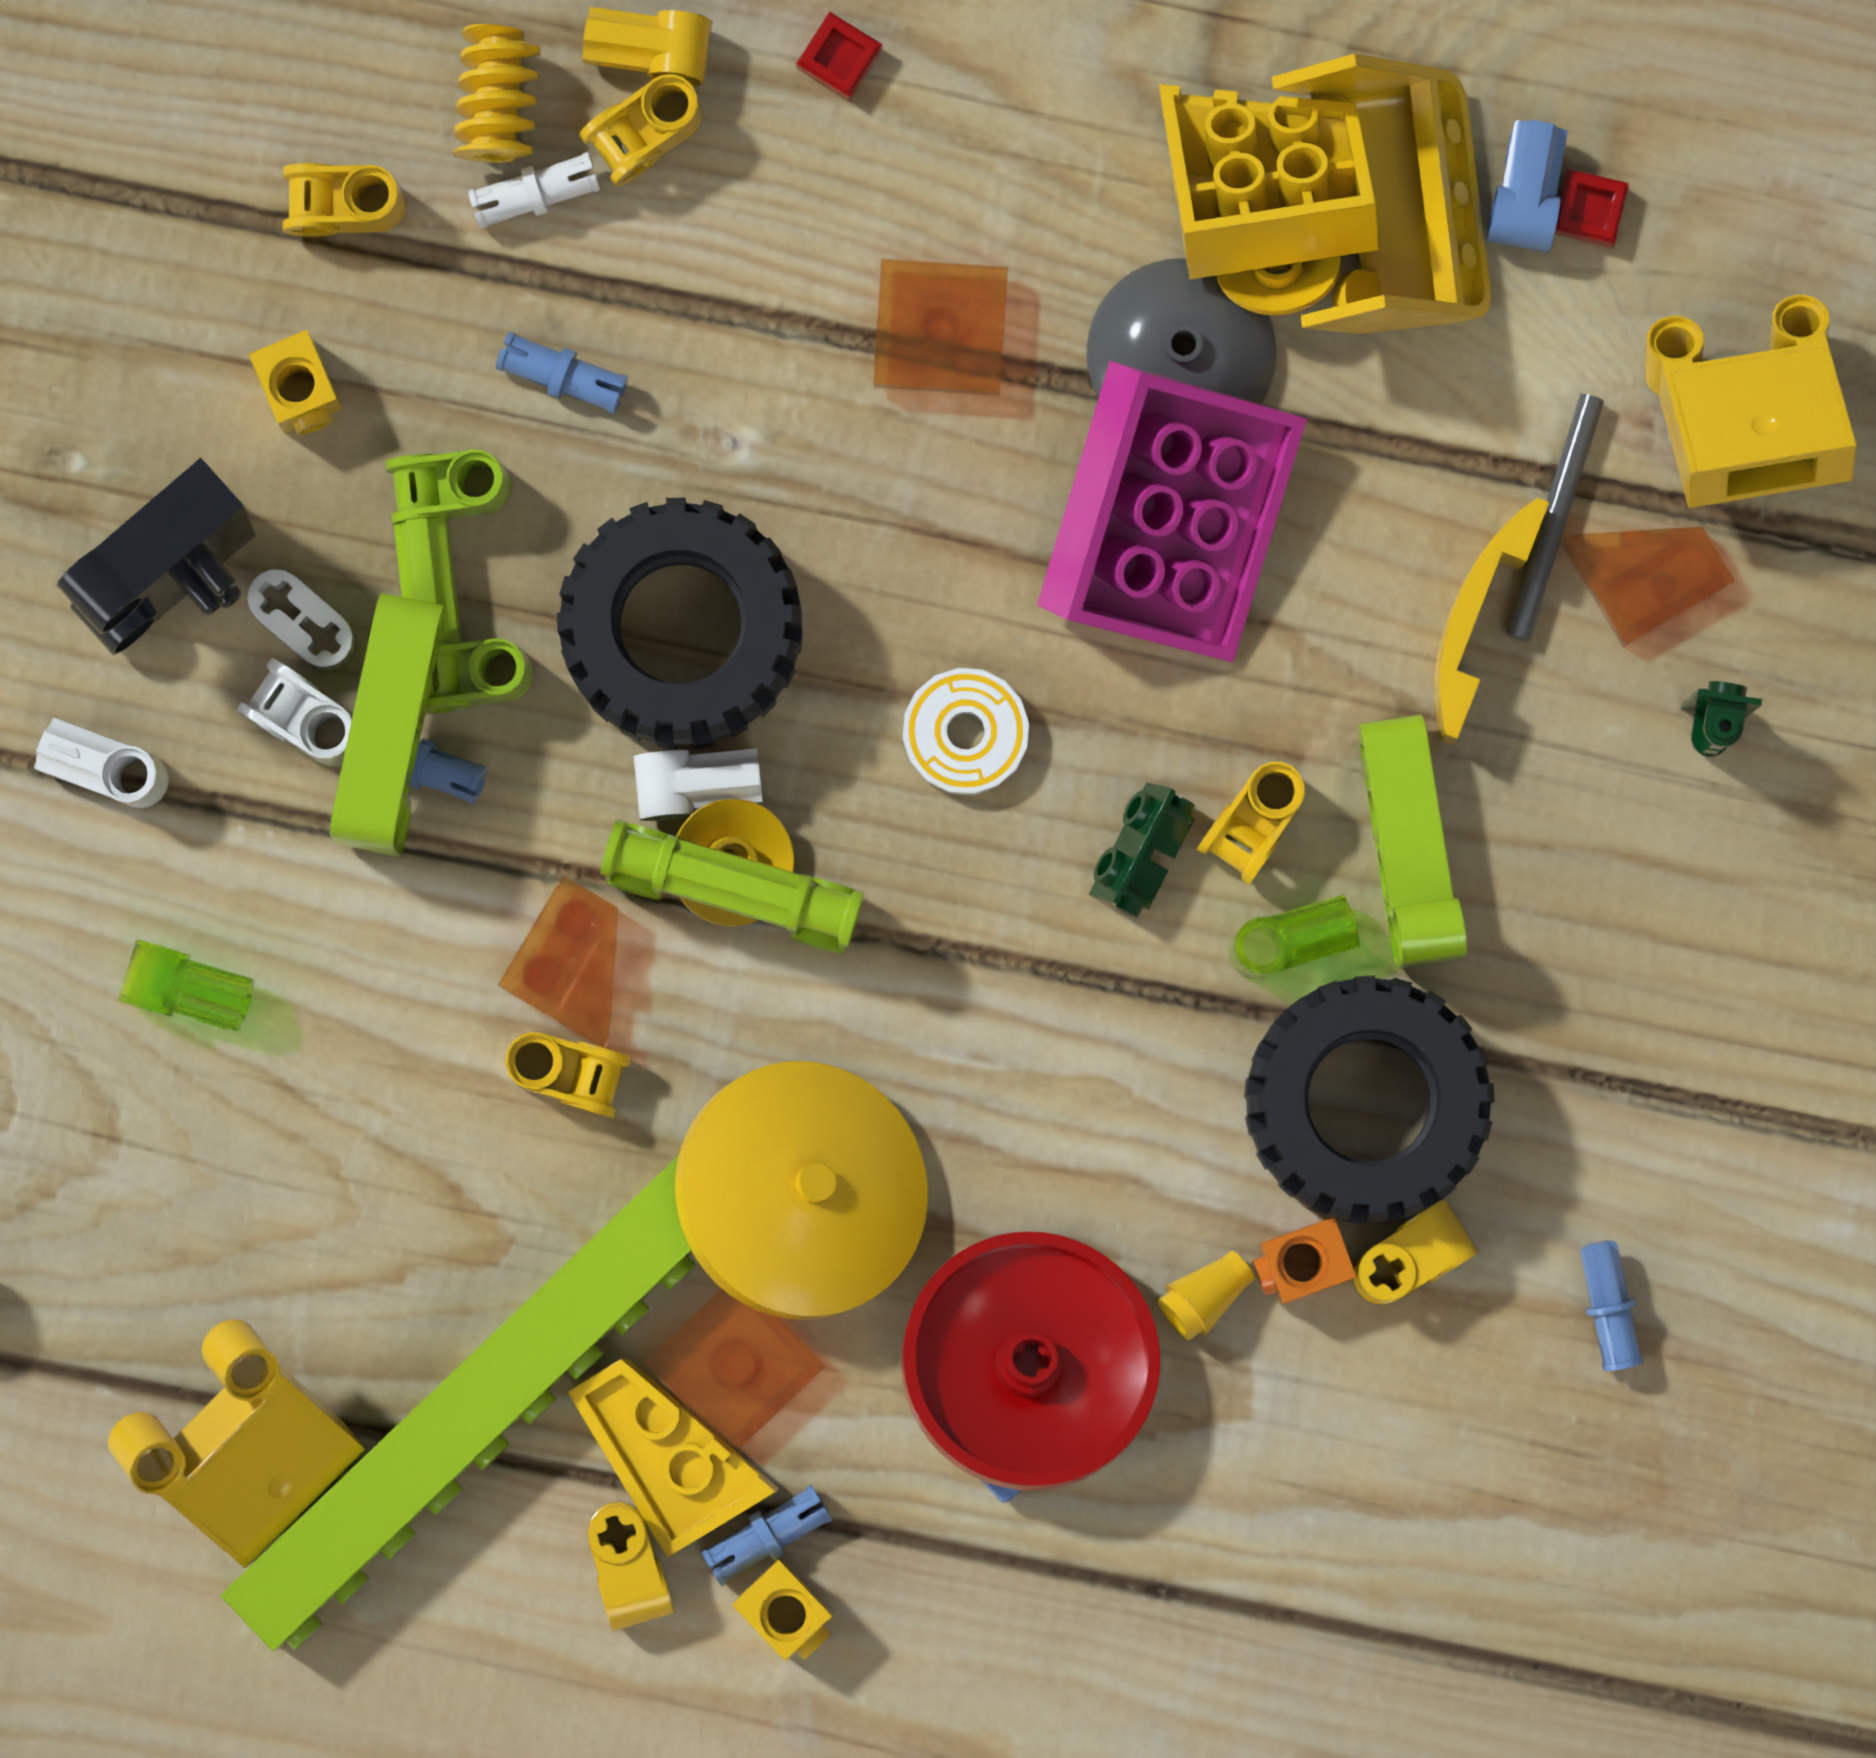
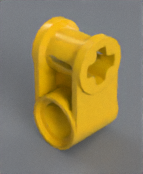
(640, 129)
(328, 196)
(1252, 823)
(572, 1072)
(1421, 1251)
(629, 1577)

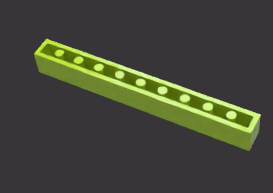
(465, 1419)

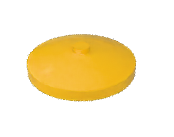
(801, 1190)

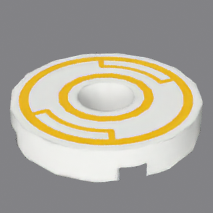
(974, 694)

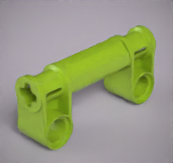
(427, 495)
(657, 862)

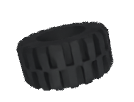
(668, 537)
(1455, 1084)

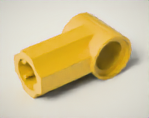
(648, 43)

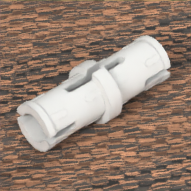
(534, 190)

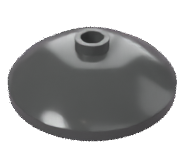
(1159, 303)

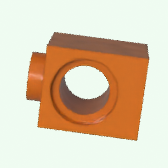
(1332, 1257)

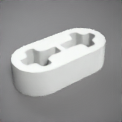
(291, 631)

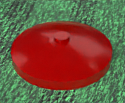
(1030, 1360)

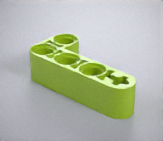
(387, 726)
(1410, 843)

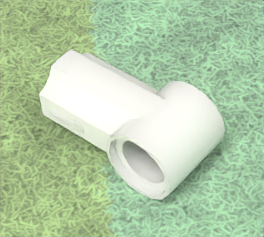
(98, 763)
(680, 783)

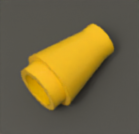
(1202, 1297)

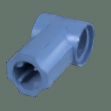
(1526, 203)

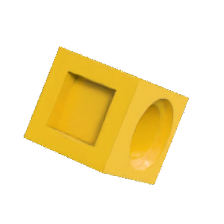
(279, 362)
(777, 1582)

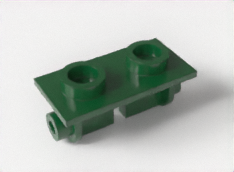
(1718, 716)
(1152, 822)

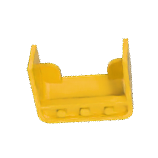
(1424, 193)

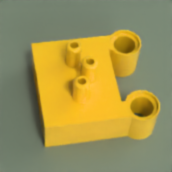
(1756, 417)
(247, 1455)

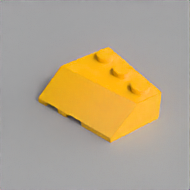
(1267, 180)

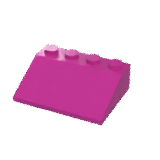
(1171, 512)

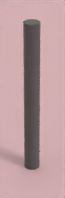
(1555, 519)

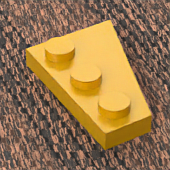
(666, 1457)

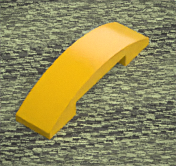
(1453, 688)

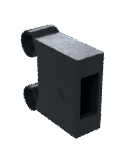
(159, 557)

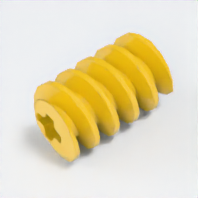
(494, 94)

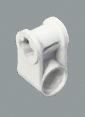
(293, 711)

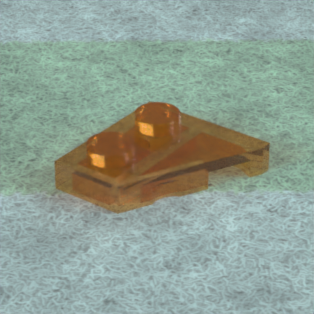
(1647, 575)
(569, 961)

